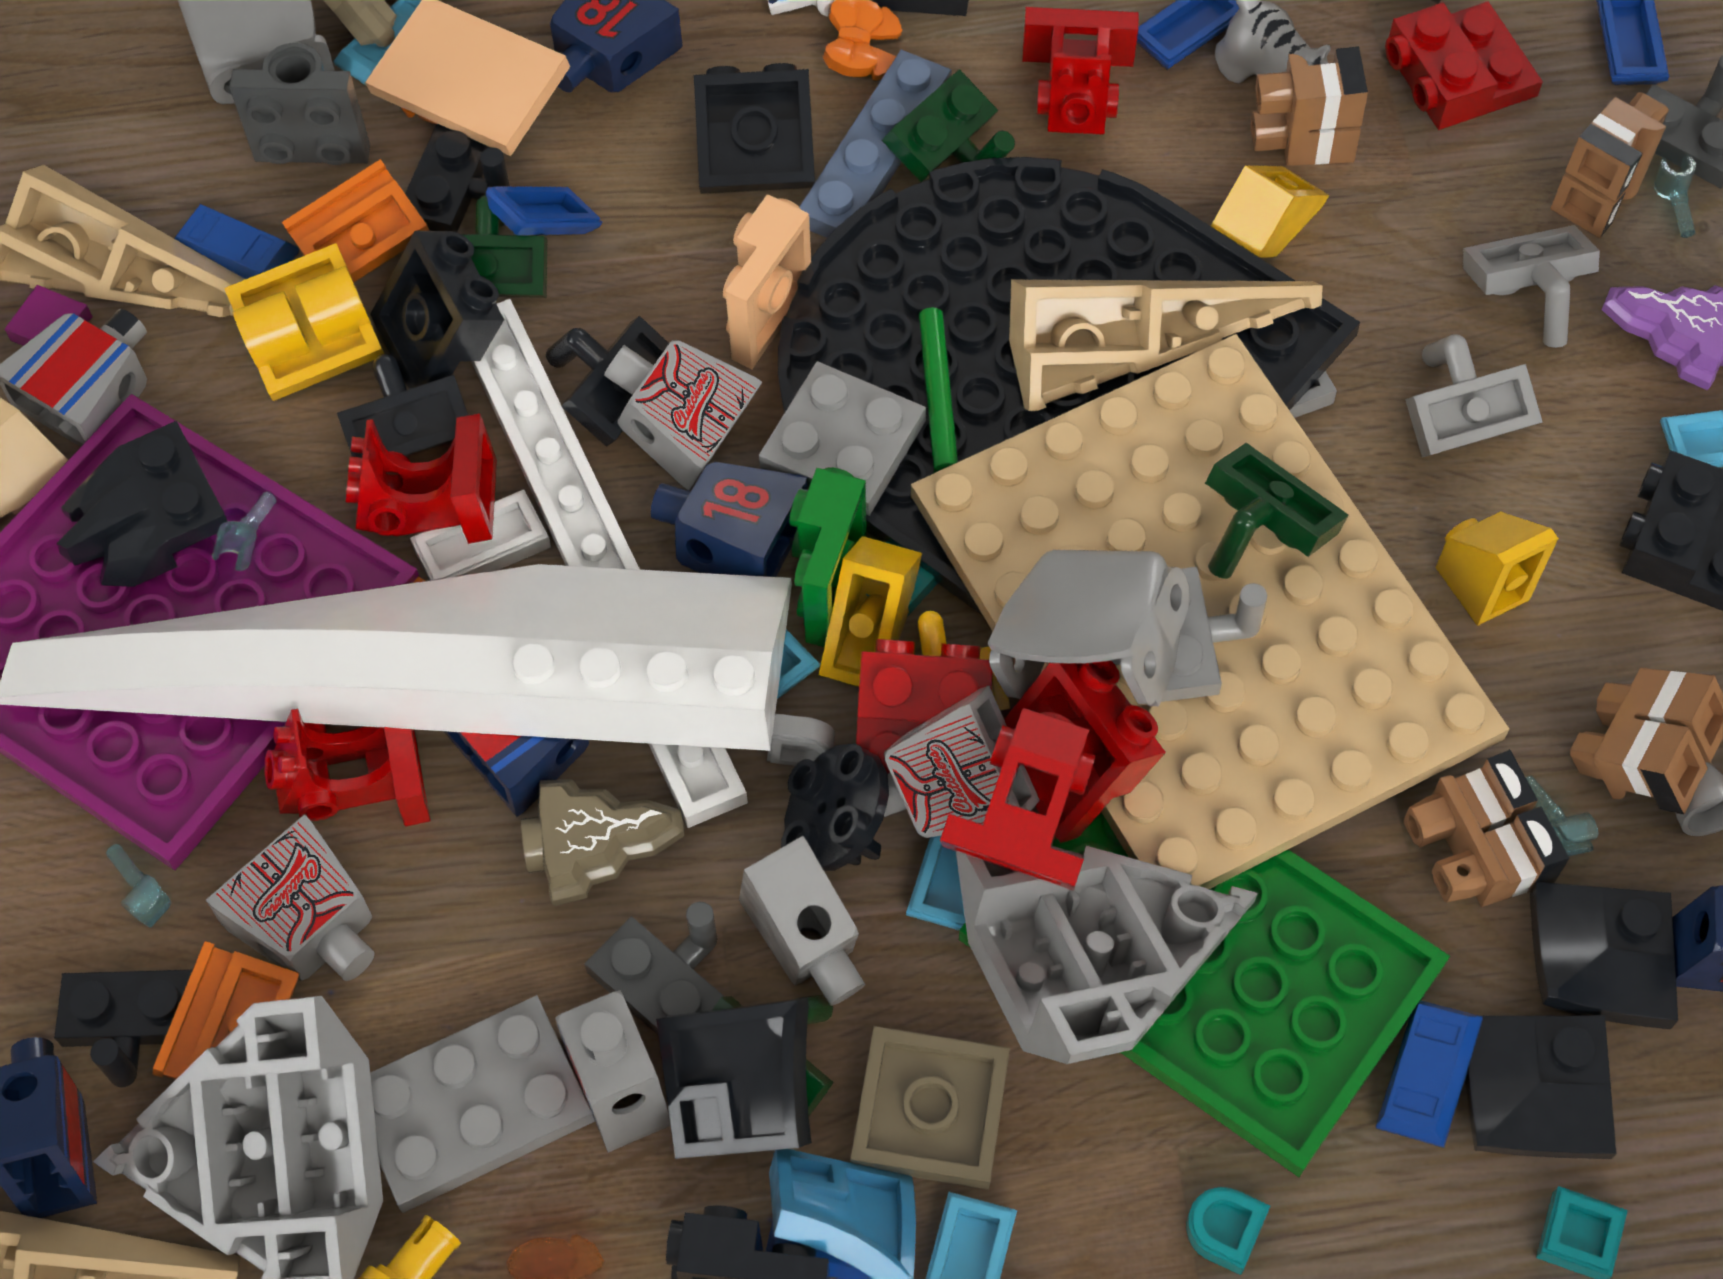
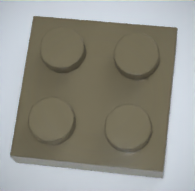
(930, 1107)

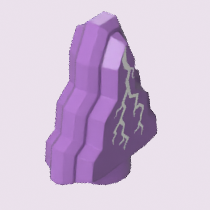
(1679, 326)

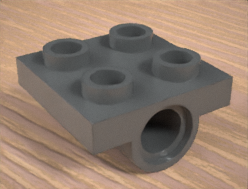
(300, 110)

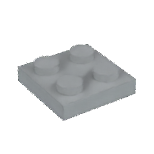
(845, 427)

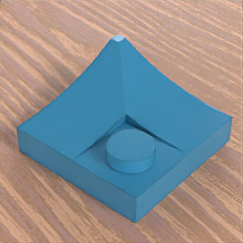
(845, 1211)

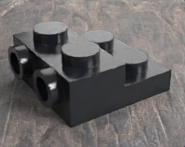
(754, 129)
(436, 308)
(1681, 530)
(730, 1247)

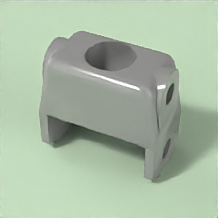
(243, 33)
(1093, 610)

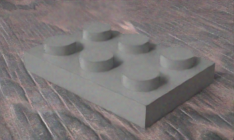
(474, 1103)

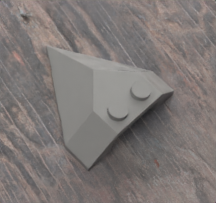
(1094, 963)
(267, 1144)

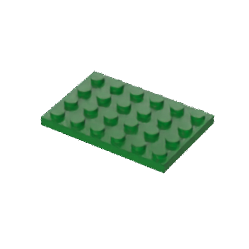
(1285, 1006)

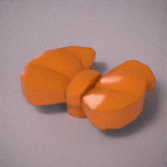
(857, 24)

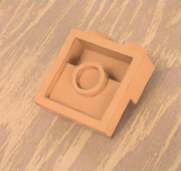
(759, 290)

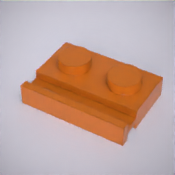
(364, 217)
(213, 1000)

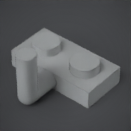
(1538, 259)
(1471, 406)
(1196, 663)

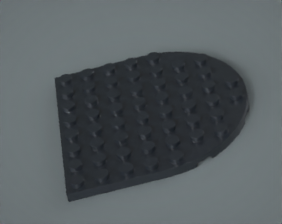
(956, 250)

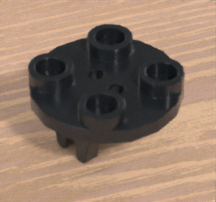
(838, 805)

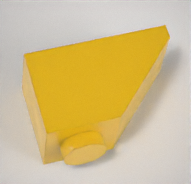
(1268, 209)
(1495, 563)
(857, 620)

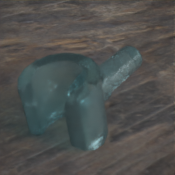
(1675, 187)
(241, 535)
(1573, 830)
(146, 898)

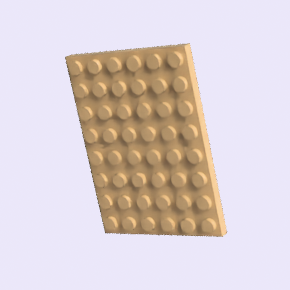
(1315, 713)

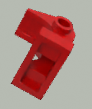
(1078, 84)
(425, 494)
(303, 780)
(1016, 835)

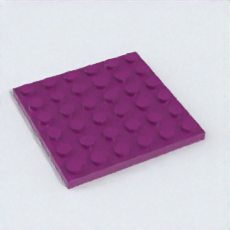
(146, 773)

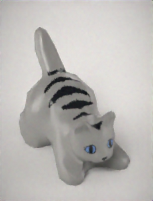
(1260, 42)

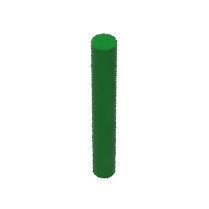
(938, 388)

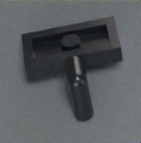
(452, 176)
(598, 400)
(406, 418)
(118, 1015)

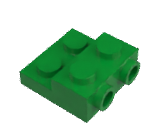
(828, 525)

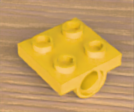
(303, 322)

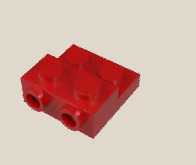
(1460, 62)
(909, 689)
(1118, 736)

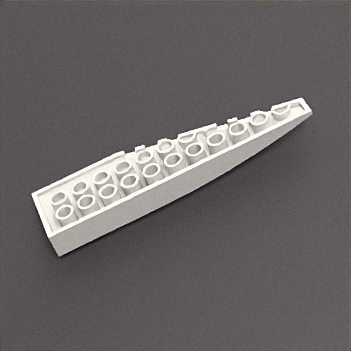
(464, 653)

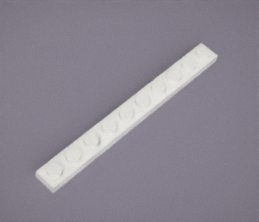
(585, 530)

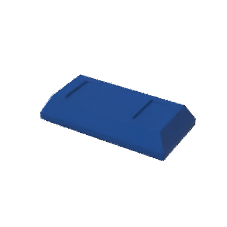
(1184, 28)
(1633, 42)
(541, 210)
(234, 243)
(1429, 1073)

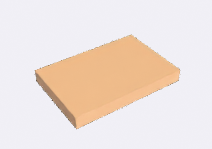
(468, 75)

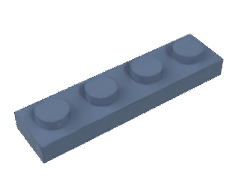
(862, 161)

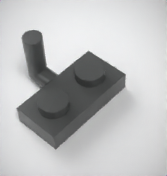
(1694, 129)
(653, 976)

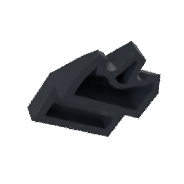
(141, 509)

